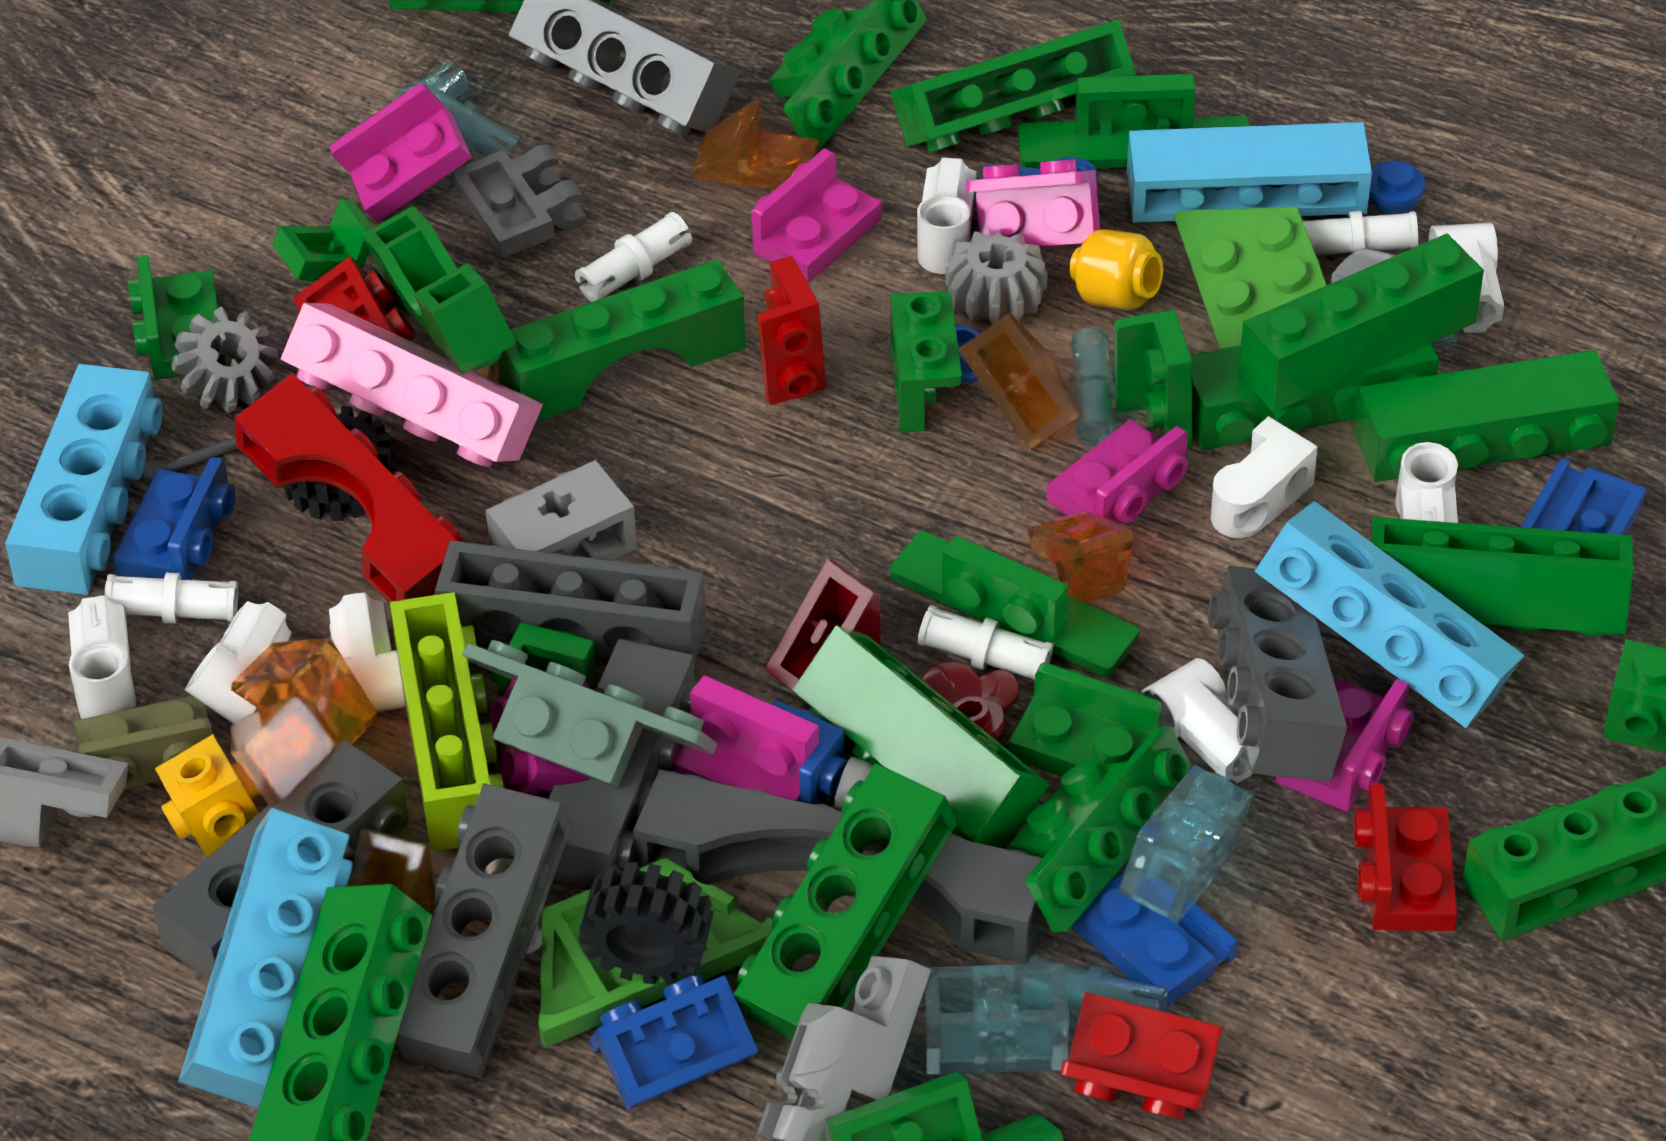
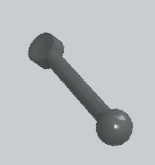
(188, 460)

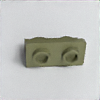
(144, 735)

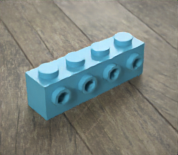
(1246, 167)
(263, 955)

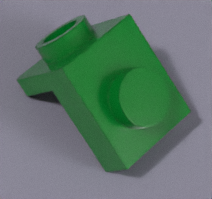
(318, 249)
(552, 646)

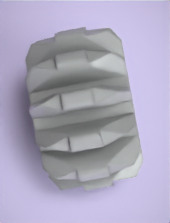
(996, 277)
(202, 349)

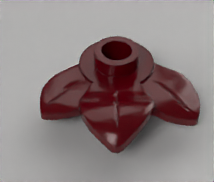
(981, 698)

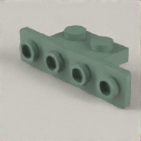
(576, 726)

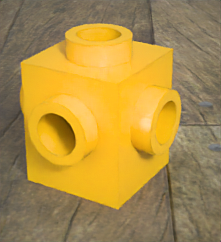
(207, 795)

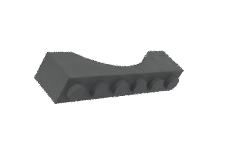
(732, 831)

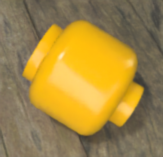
(1116, 269)

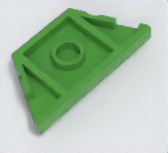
(1248, 263)
(580, 991)

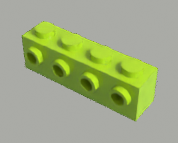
(443, 712)

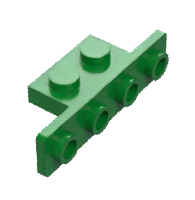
(842, 63)
(1106, 114)
(1015, 595)
(1093, 825)
(932, 1113)

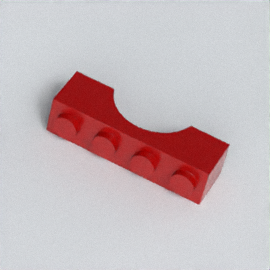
(299, 439)

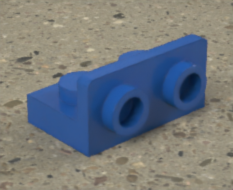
(176, 523)
(674, 1040)

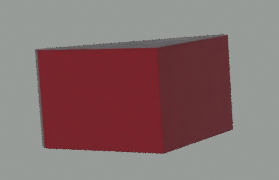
(832, 600)

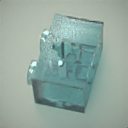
(1185, 843)
(996, 1018)

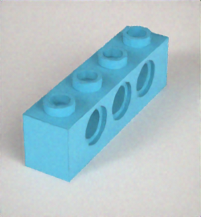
(83, 479)
(1389, 613)

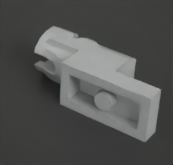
(44, 778)
(846, 1052)

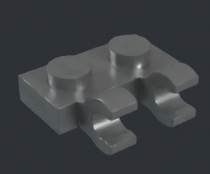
(505, 203)

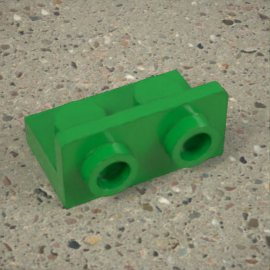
(167, 310)
(922, 353)
(1154, 370)
(1081, 722)

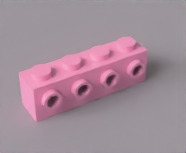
(410, 382)

